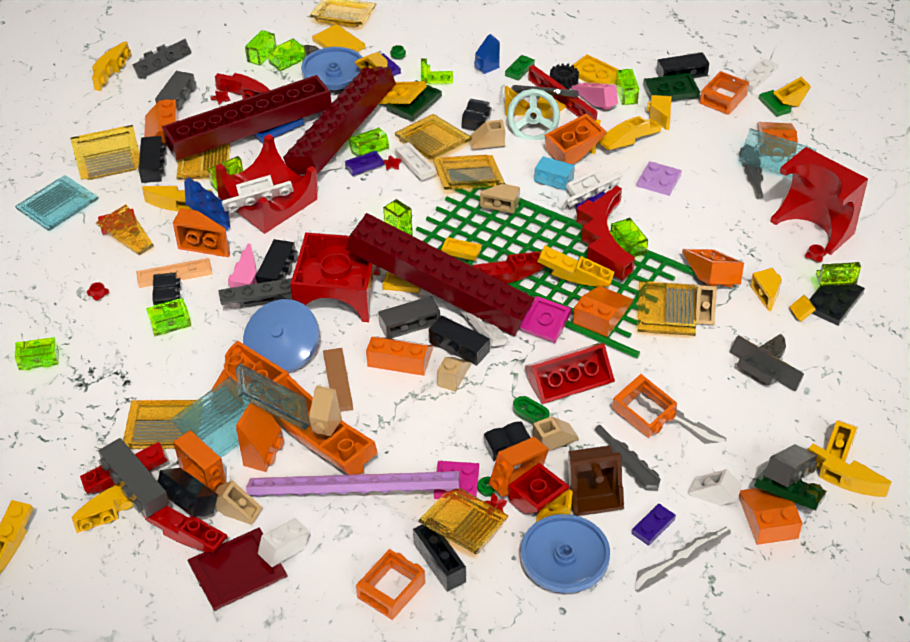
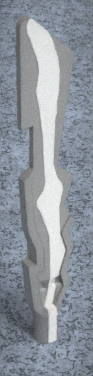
(699, 430)
(681, 557)

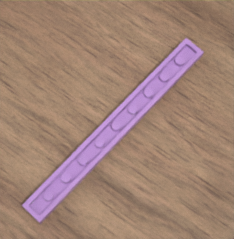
(353, 483)

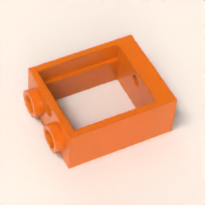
(719, 101)
(631, 391)
(523, 453)
(199, 460)
(378, 600)

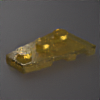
(126, 229)

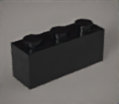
(691, 63)
(152, 159)
(277, 261)
(459, 340)
(187, 492)
(440, 557)

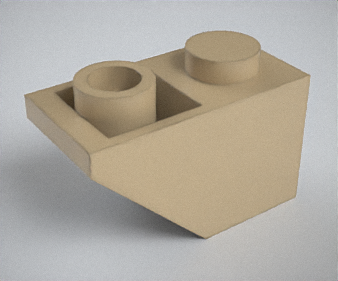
(489, 135)
(554, 432)

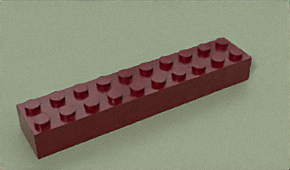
(246, 117)
(340, 120)
(439, 274)

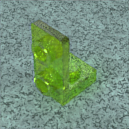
(434, 76)

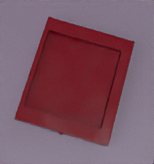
(234, 570)

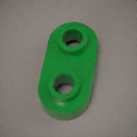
(532, 410)

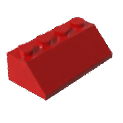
(570, 373)

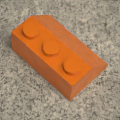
(161, 114)
(398, 355)

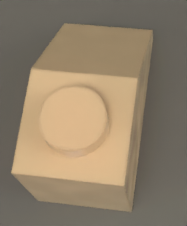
(501, 198)
(705, 304)
(452, 372)
(324, 411)
(236, 503)

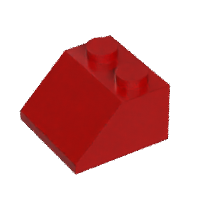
(535, 489)

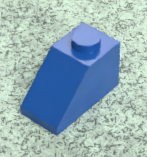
(488, 55)

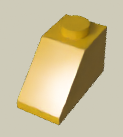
(372, 61)
(660, 110)
(766, 286)
(842, 439)

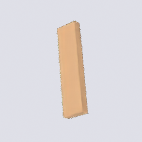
(184, 270)

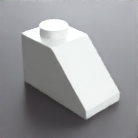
(716, 487)

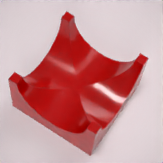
(823, 195)
(269, 213)
(332, 272)

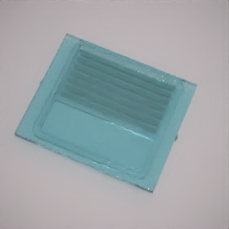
(56, 202)
(215, 417)

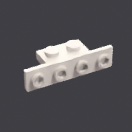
(587, 186)
(253, 190)

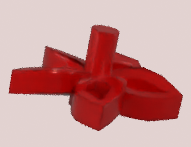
(221, 96)
(391, 162)
(498, 504)

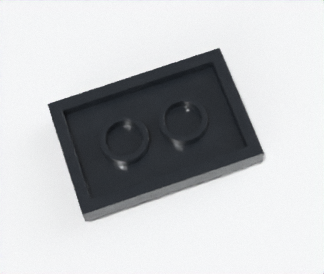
(835, 301)

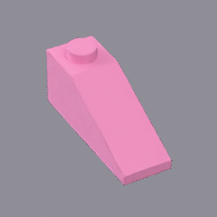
(598, 94)

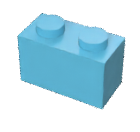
(554, 173)

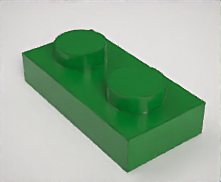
(519, 67)

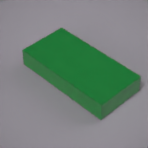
(774, 103)

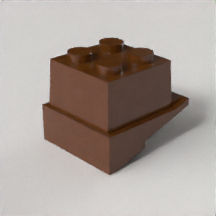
(595, 480)

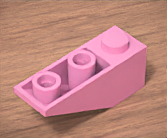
(244, 270)

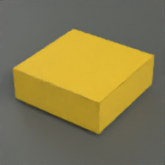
(802, 308)

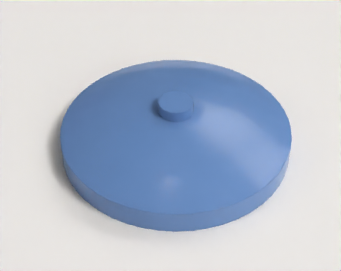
(333, 66)
(283, 333)
(565, 553)

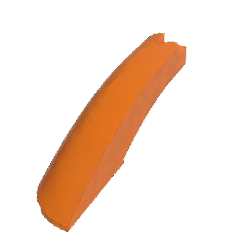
(344, 448)

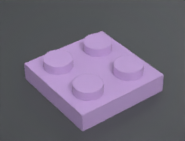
(659, 178)

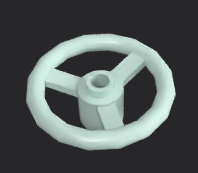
(533, 93)

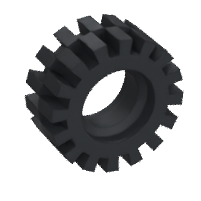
(565, 75)

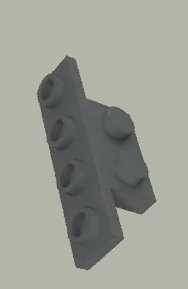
(161, 57)
(255, 293)
(764, 365)

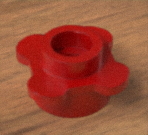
(816, 253)
(97, 291)

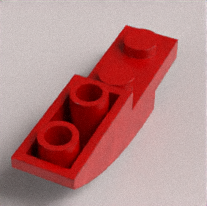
(239, 84)
(514, 268)
(99, 480)
(187, 530)

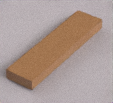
(338, 377)

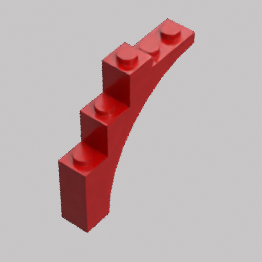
(596, 233)

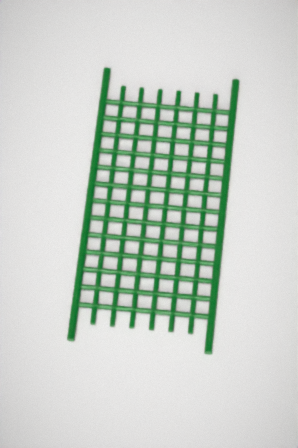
(541, 281)

